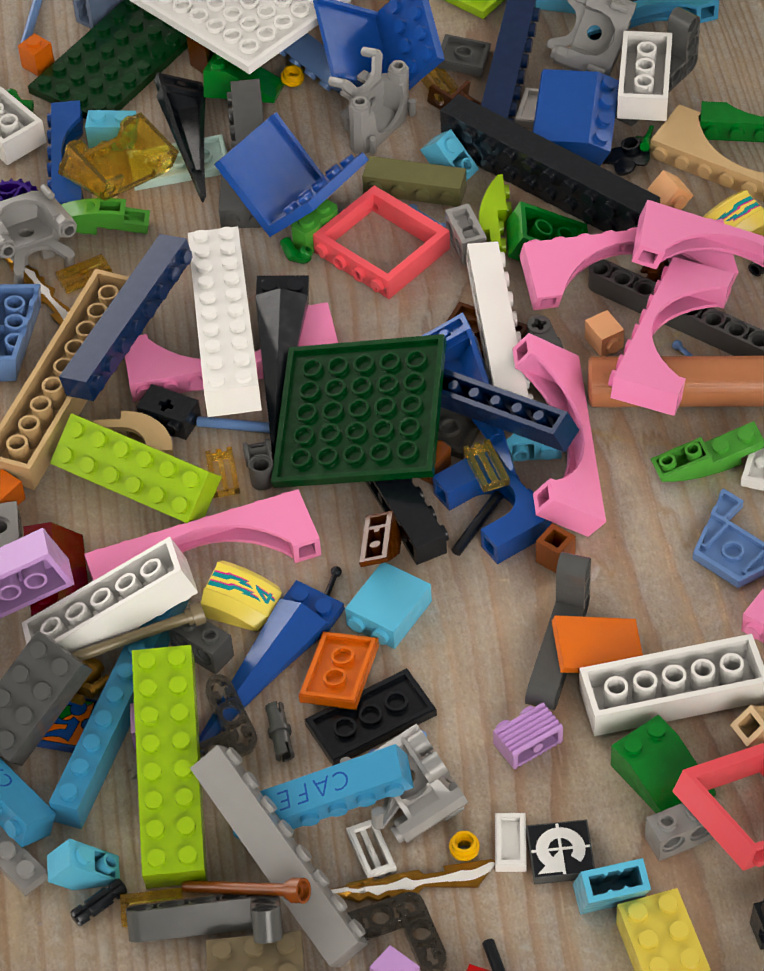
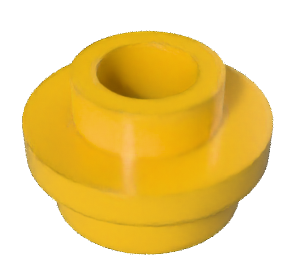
(292, 76)
(464, 838)

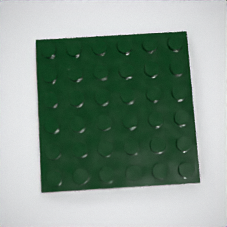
(360, 411)

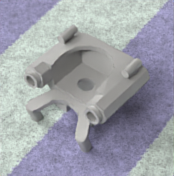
(590, 54)
(377, 105)
(34, 224)
(433, 795)

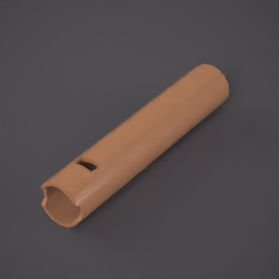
(708, 382)

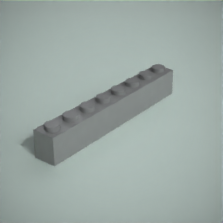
(278, 853)

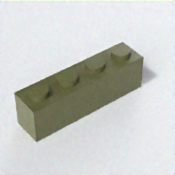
(416, 180)

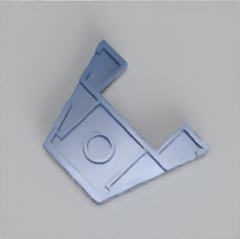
(727, 547)

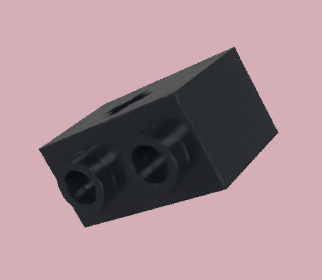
(171, 409)

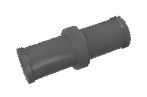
(279, 731)

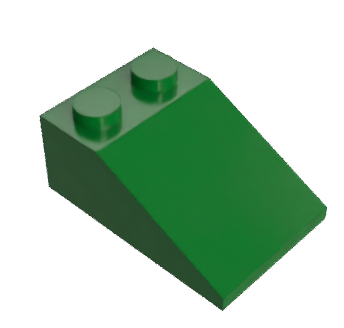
(221, 72)
(532, 223)
(652, 762)

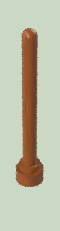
(294, 890)

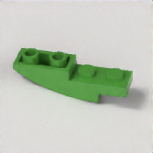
(106, 214)
(707, 458)

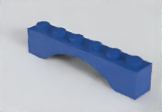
(65, 126)

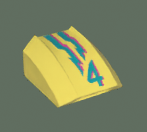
(740, 212)
(239, 597)

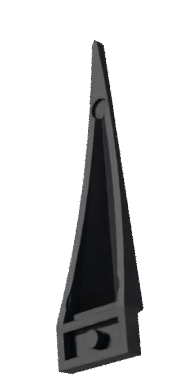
(184, 110)
(281, 316)

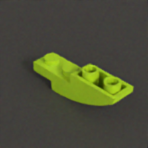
(495, 211)

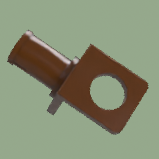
(463, 90)

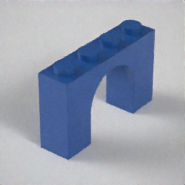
(507, 534)

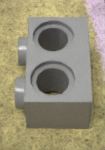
(463, 229)
(674, 832)

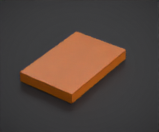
(594, 641)
(339, 670)

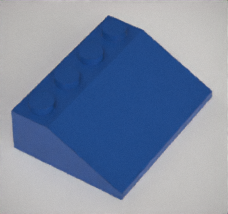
(577, 111)

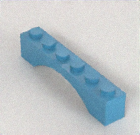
(660, 10)

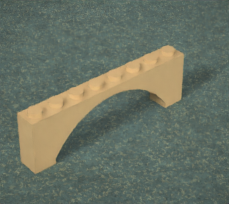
(685, 147)

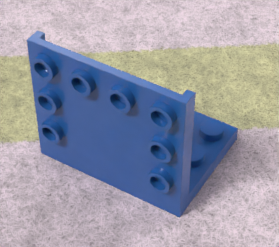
(399, 29)
(279, 177)

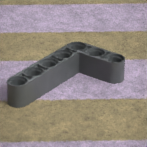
(684, 50)
(572, 599)
(206, 916)

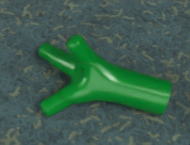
(646, 139)

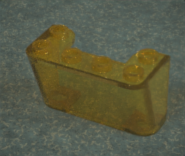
(121, 163)

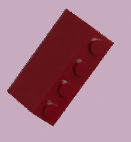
(73, 547)

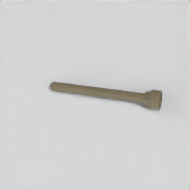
(191, 616)

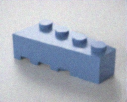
(18, 316)

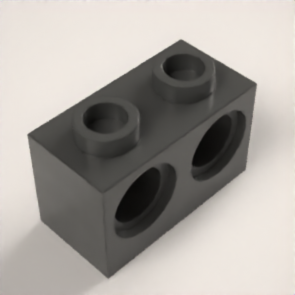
(209, 644)

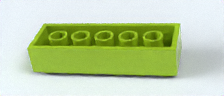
(135, 469)

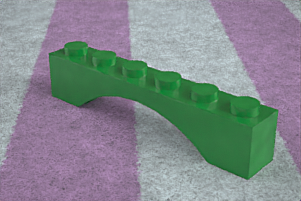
(728, 123)

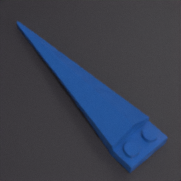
(465, 358)
(287, 634)

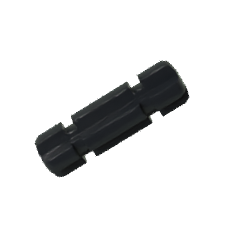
(98, 902)

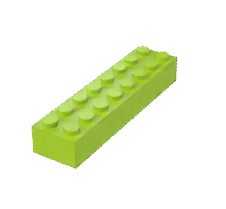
(165, 751)

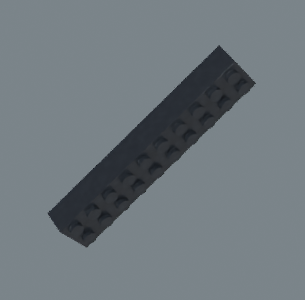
(545, 168)

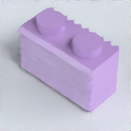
(527, 735)

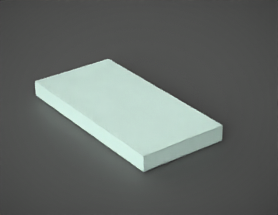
(213, 151)

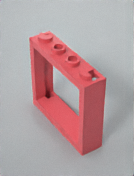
(375, 199)
(694, 794)

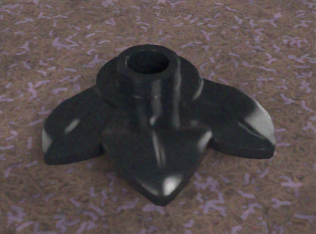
(627, 156)

